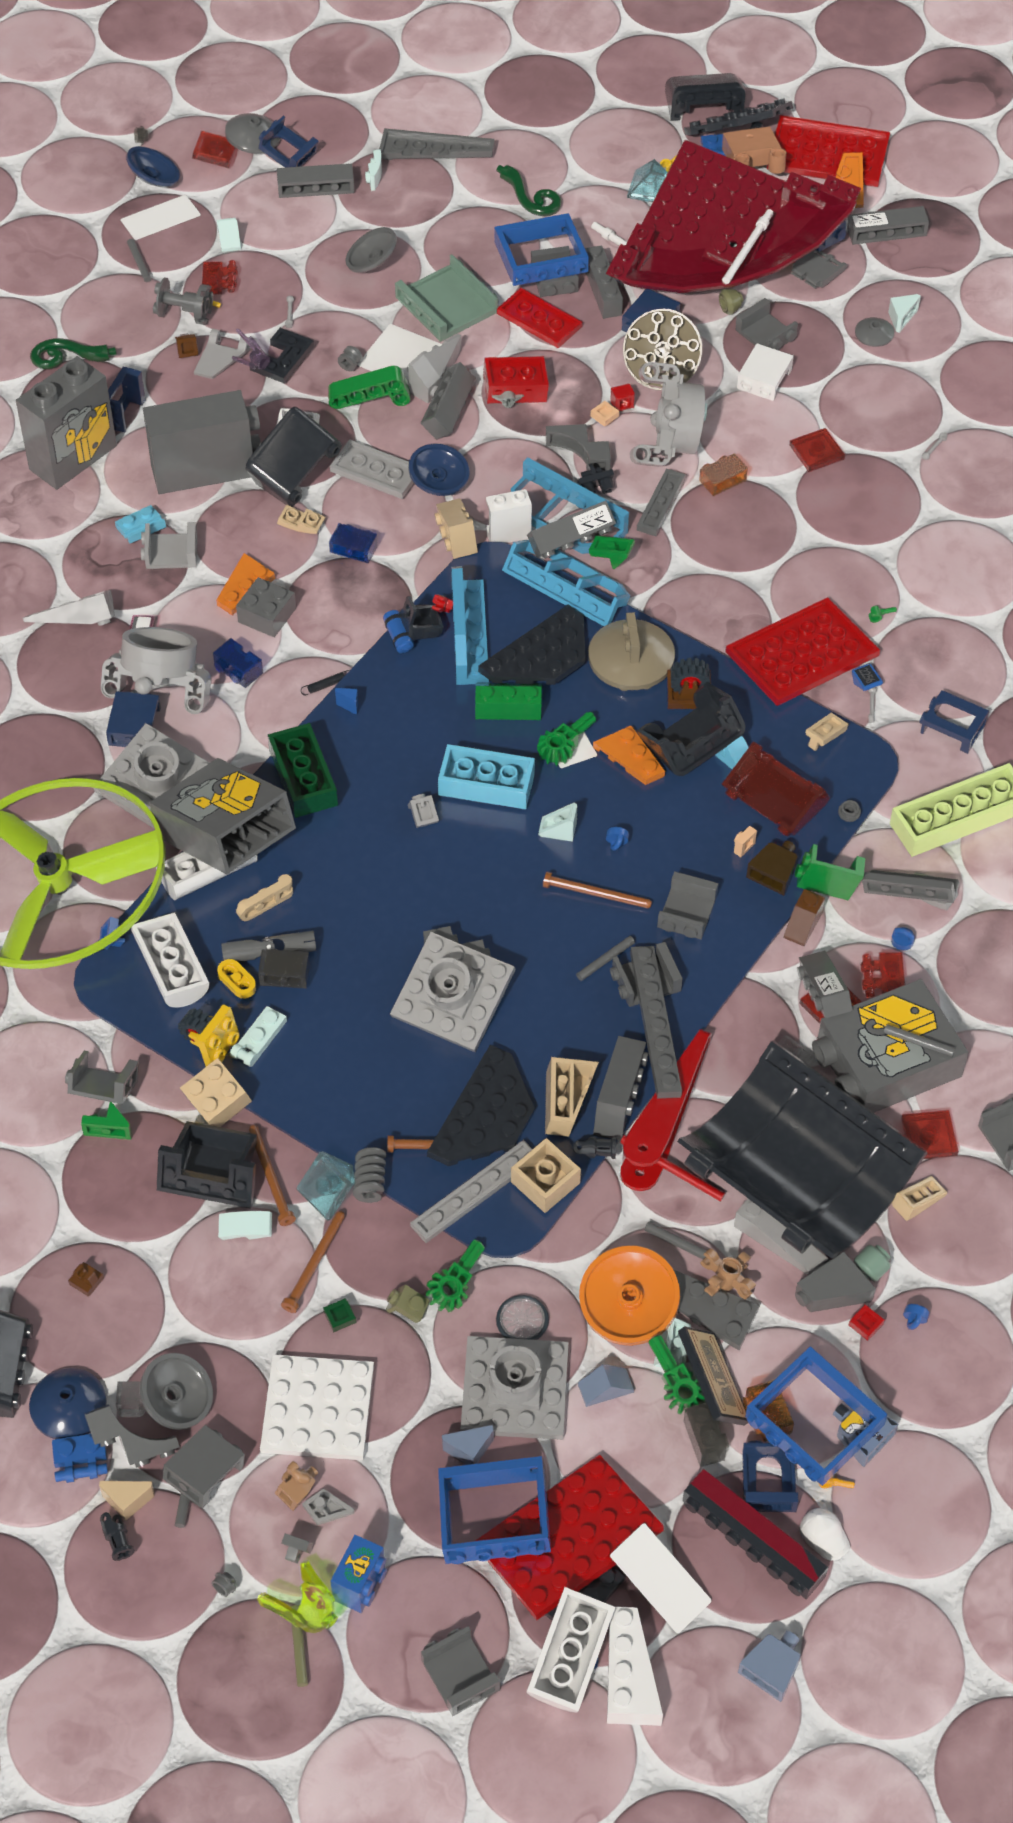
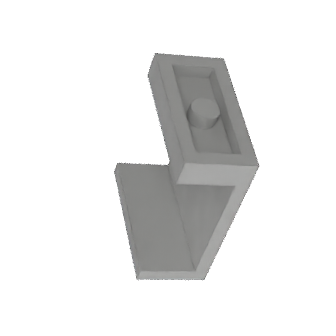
(170, 549)

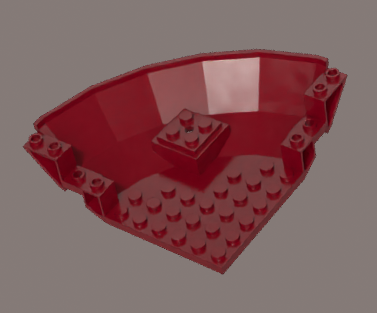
(716, 202)

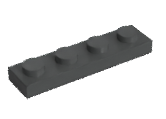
(660, 502)

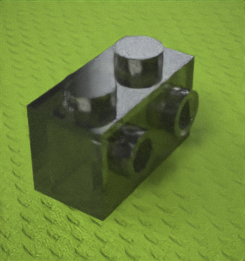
(284, 968)
(705, 1435)

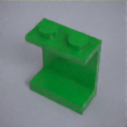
(829, 878)

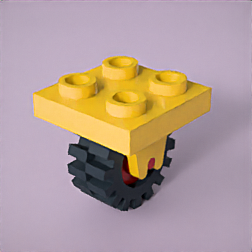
(210, 1034)

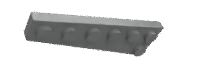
(415, 144)
(722, 1313)

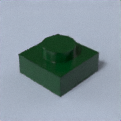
(339, 1315)

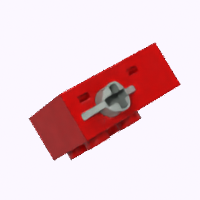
(515, 380)

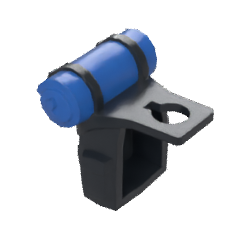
(412, 624)

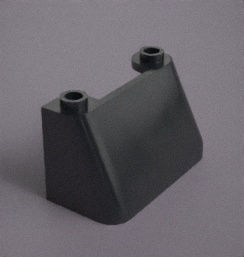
(703, 89)
(290, 455)
(698, 734)

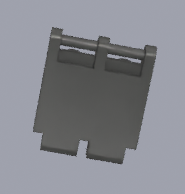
(816, 269)

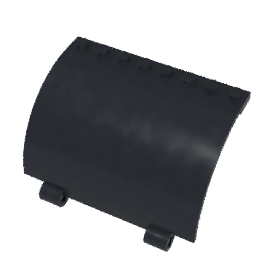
(816, 1179)

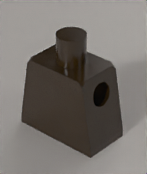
(774, 866)

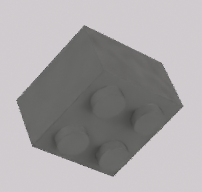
(266, 607)

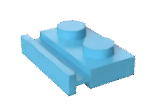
(134, 524)

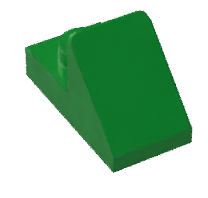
(610, 547)
(110, 1127)

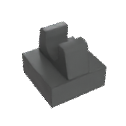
(296, 1547)

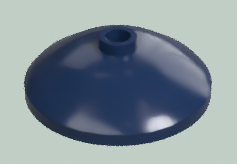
(152, 167)
(439, 462)
(65, 1417)

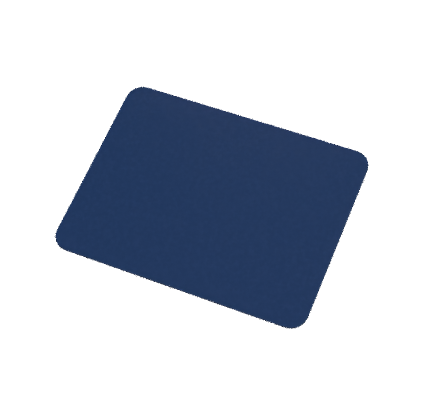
(374, 882)

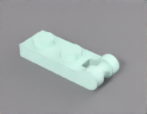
(258, 1036)

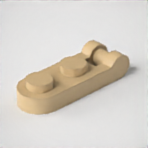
(265, 899)

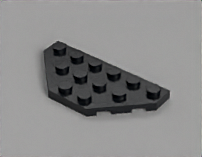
(739, 118)
(543, 653)
(487, 1113)

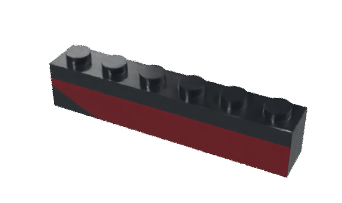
(754, 1534)

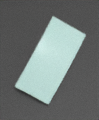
(374, 171)
(245, 1224)

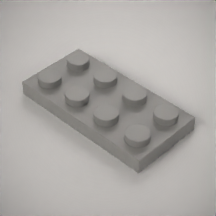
(373, 469)

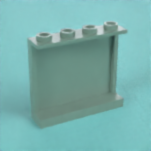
(448, 300)

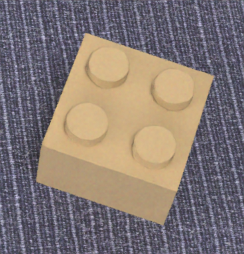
(216, 1094)
(545, 1175)

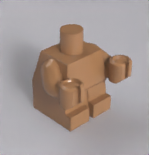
(295, 1485)

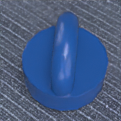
(616, 837)
(902, 938)
(915, 1314)

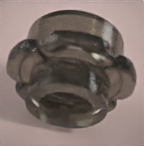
(140, 135)

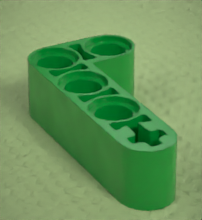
(370, 386)

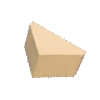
(127, 1496)

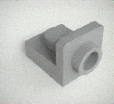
(423, 810)

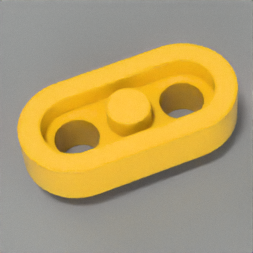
(238, 980)

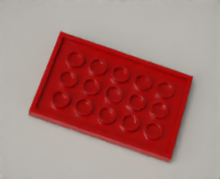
(818, 147)
(802, 651)
(587, 1521)

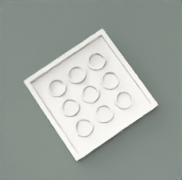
(317, 1407)

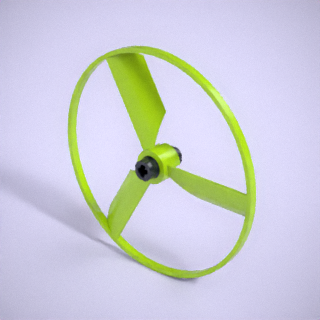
(55, 871)

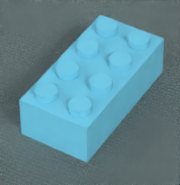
(486, 776)

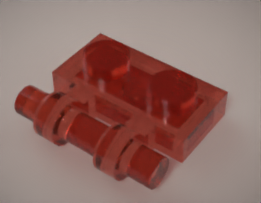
(213, 275)
(890, 970)

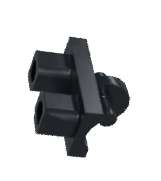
(595, 477)

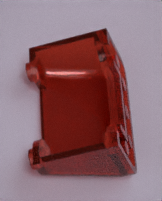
(774, 790)

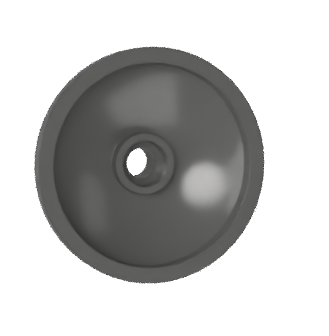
(244, 132)
(371, 250)
(186, 1383)

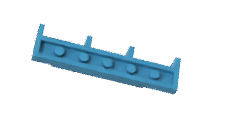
(569, 491)
(562, 589)
(469, 628)

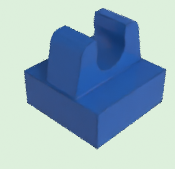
(107, 928)

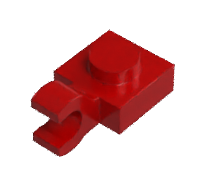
(442, 603)

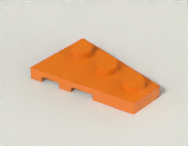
(852, 172)
(240, 581)
(632, 753)

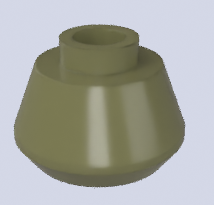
(730, 300)

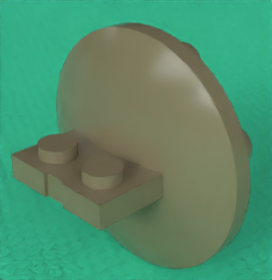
(662, 338)
(631, 654)

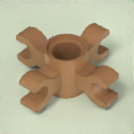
(728, 1273)

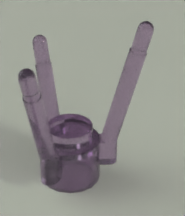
(257, 356)

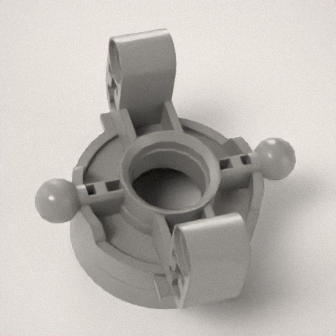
(677, 418)
(158, 658)

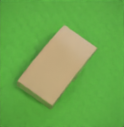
(300, 521)

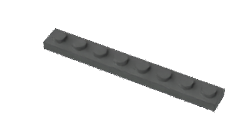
(655, 1022)

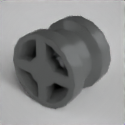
(349, 358)

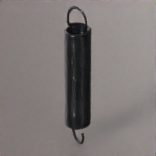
(324, 683)

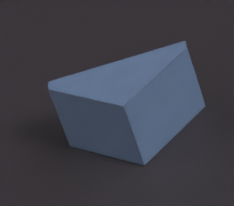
(605, 1384)
(469, 1444)

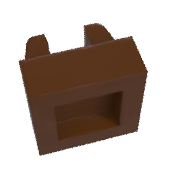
(186, 345)
(85, 1279)

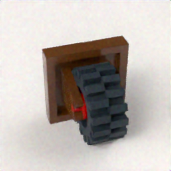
(683, 682)

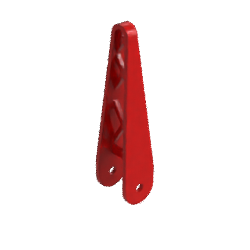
(660, 1122)

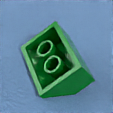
(508, 701)

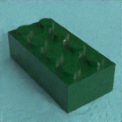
(302, 770)

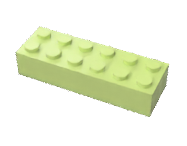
(955, 811)

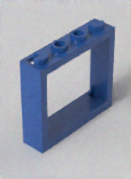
(538, 229)
(837, 1384)
(488, 1475)

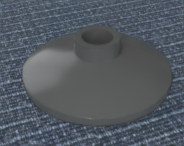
(874, 332)

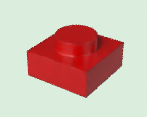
(866, 1322)

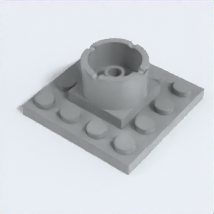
(148, 769)
(457, 1012)
(515, 1387)

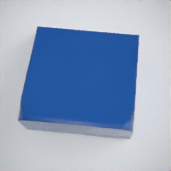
(347, 699)

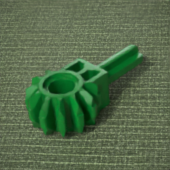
(561, 743)
(454, 1278)
(675, 1377)

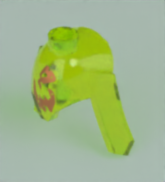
(316, 1605)

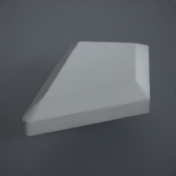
(326, 1507)

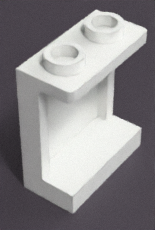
(764, 371)
(509, 516)

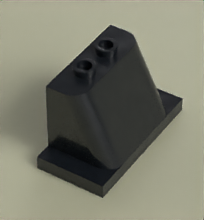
(209, 1165)

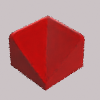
(622, 397)

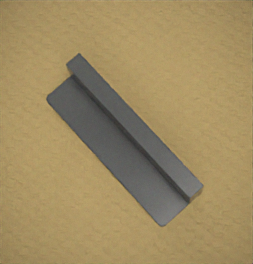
(910, 886)

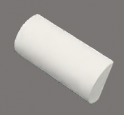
(186, 874)
(171, 960)
(570, 1651)

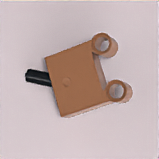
(755, 148)

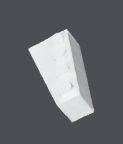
(631, 1681)

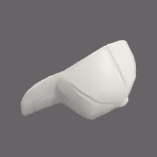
(824, 1534)

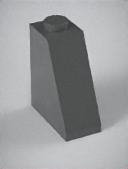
(834, 1286)

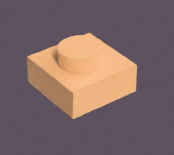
(604, 413)
(744, 841)

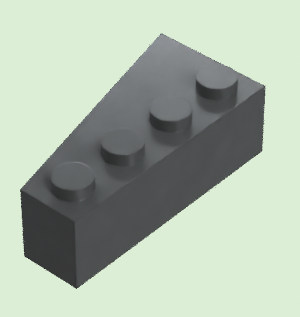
(620, 1087)

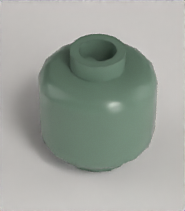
(873, 1262)

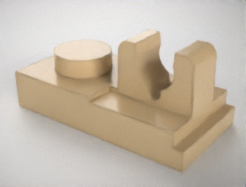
(825, 730)

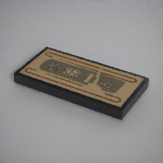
(713, 1376)

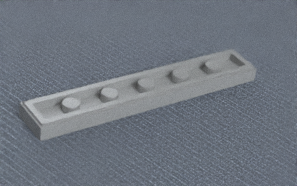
(468, 1194)

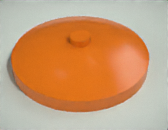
(629, 1295)

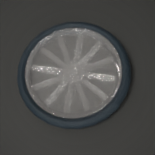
(522, 1318)

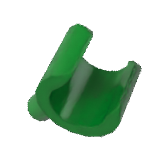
(876, 613)

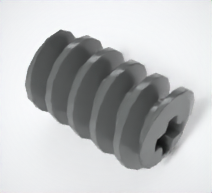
(369, 1175)

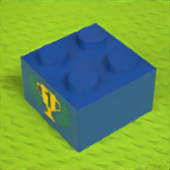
(358, 1574)

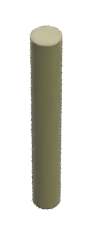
(299, 1654)

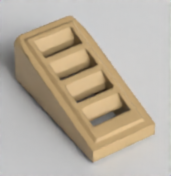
(908, 1207)

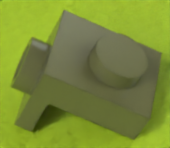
(408, 1303)

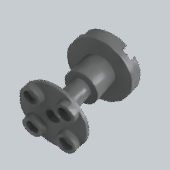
(197, 303)

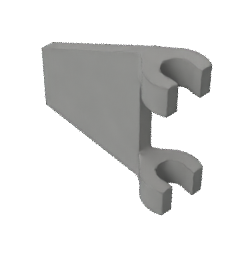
(218, 357)

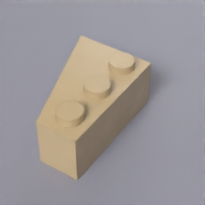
(456, 528)
(565, 1090)

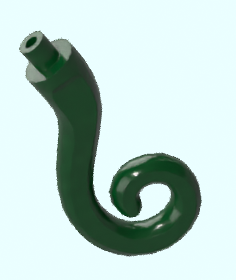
(514, 178)
(52, 346)

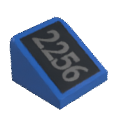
(866, 677)

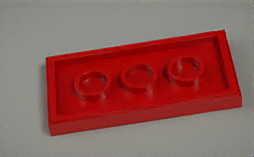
(539, 317)

